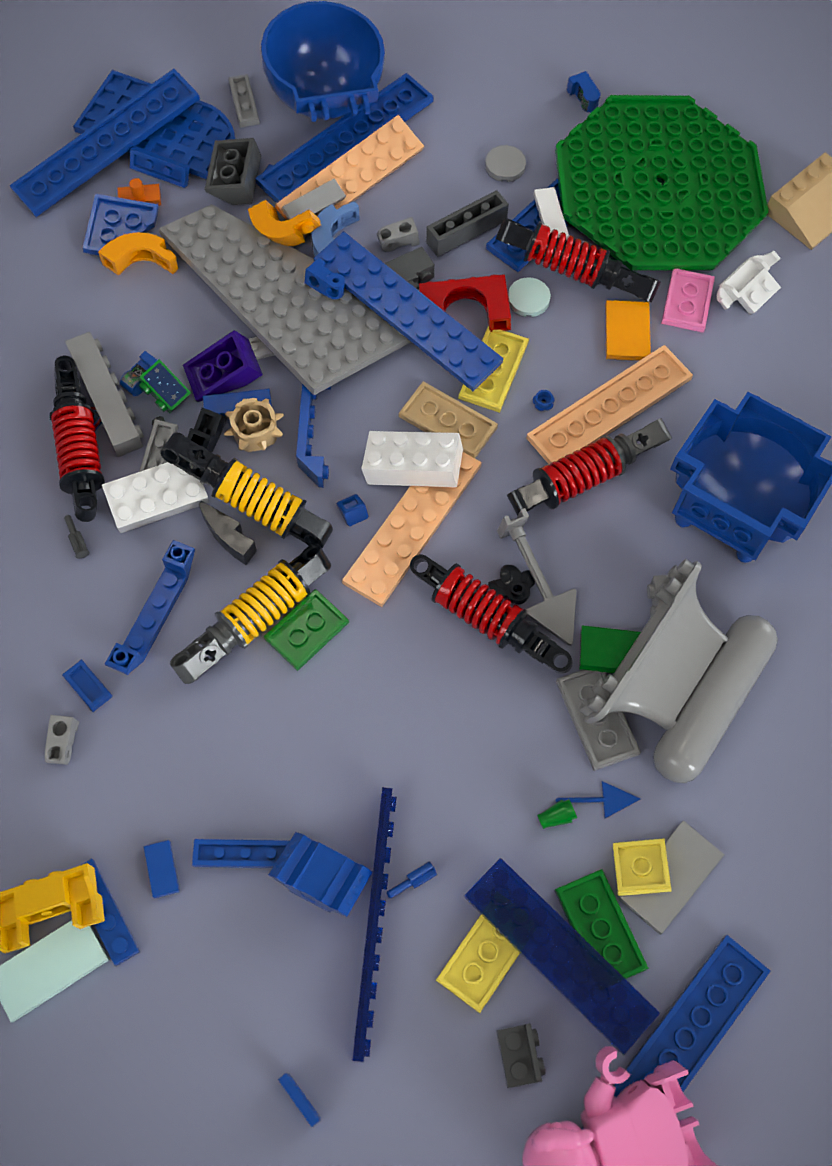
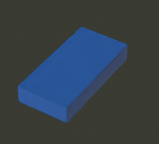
(87, 685)
(161, 869)
(300, 1099)

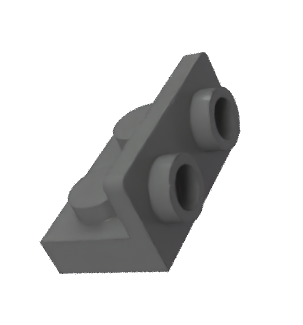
(520, 1055)

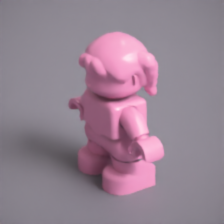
(624, 1129)

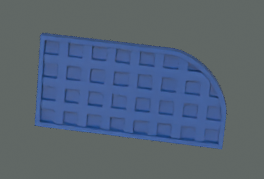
(185, 138)

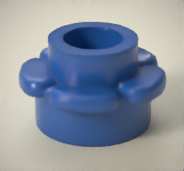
(543, 395)

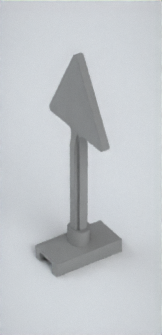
(555, 612)

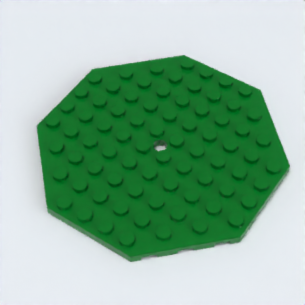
(613, 194)

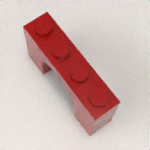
(487, 290)

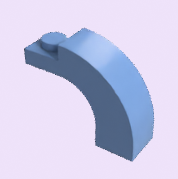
(331, 222)

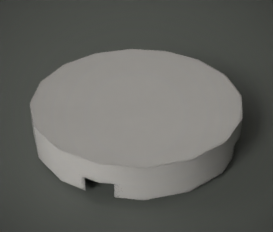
(505, 163)

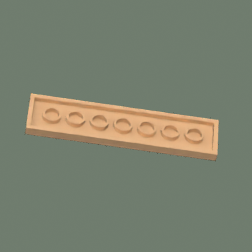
(364, 164)
(610, 405)
(405, 535)

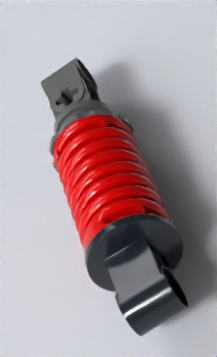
(587, 467)

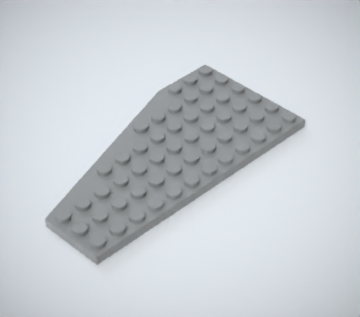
(265, 287)

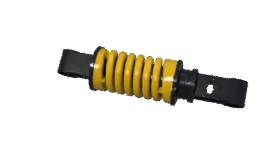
(233, 483)

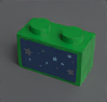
(163, 386)

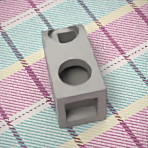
(398, 235)
(60, 739)

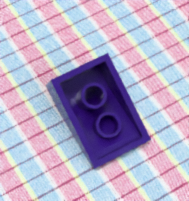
(222, 367)

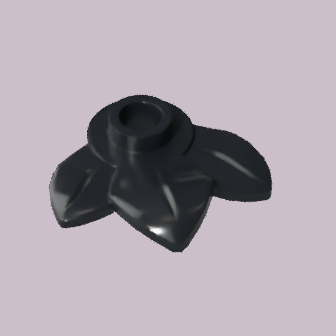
(511, 582)

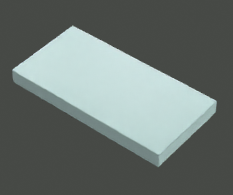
(48, 968)

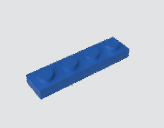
(237, 853)
(114, 929)

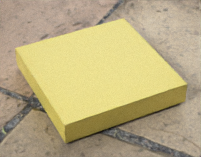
(641, 867)

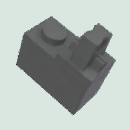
(413, 267)

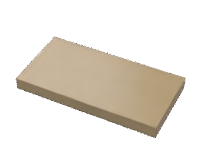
(440, 413)

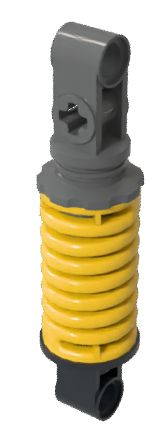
(252, 610)

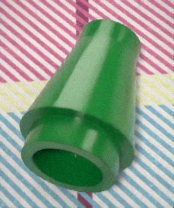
(558, 814)

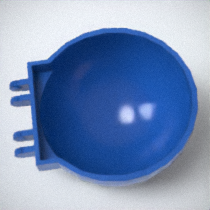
(323, 59)

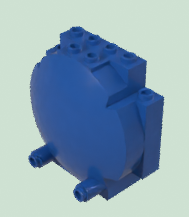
(751, 475)

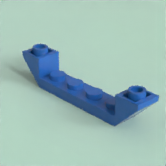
(311, 465)
(155, 611)

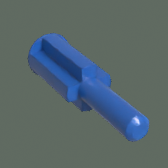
(414, 879)

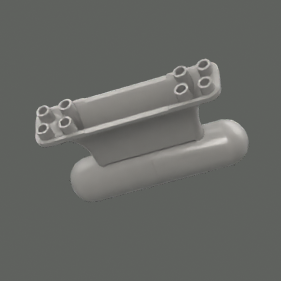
(685, 675)

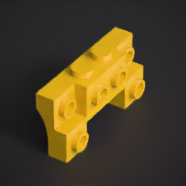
(48, 897)

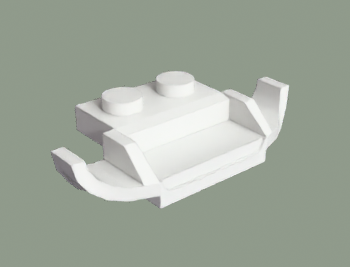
(750, 283)

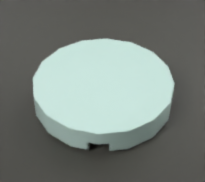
(529, 297)

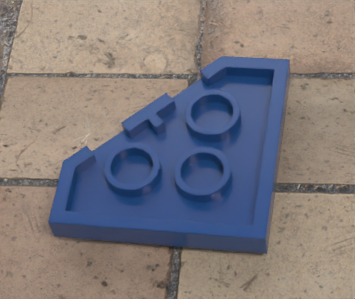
(116, 217)

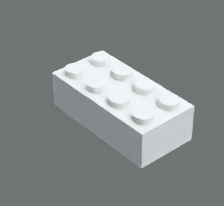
(412, 458)
(152, 495)

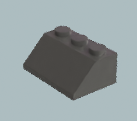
(233, 170)

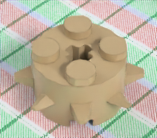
(253, 424)

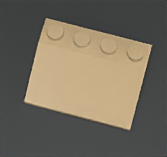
(806, 203)

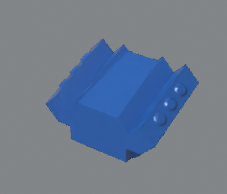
(320, 874)

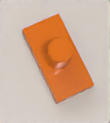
(139, 192)

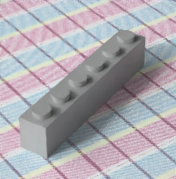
(104, 394)

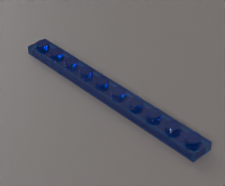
(373, 932)

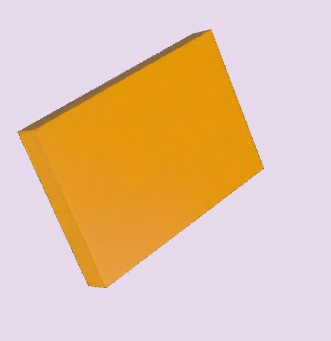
(627, 330)

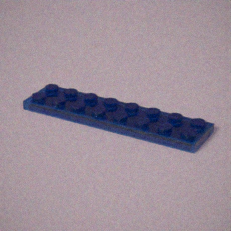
(562, 956)

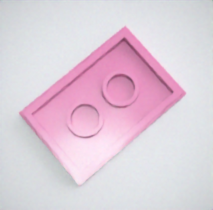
(688, 300)

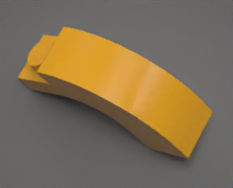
(282, 232)
(137, 247)

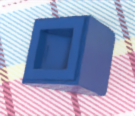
(352, 510)

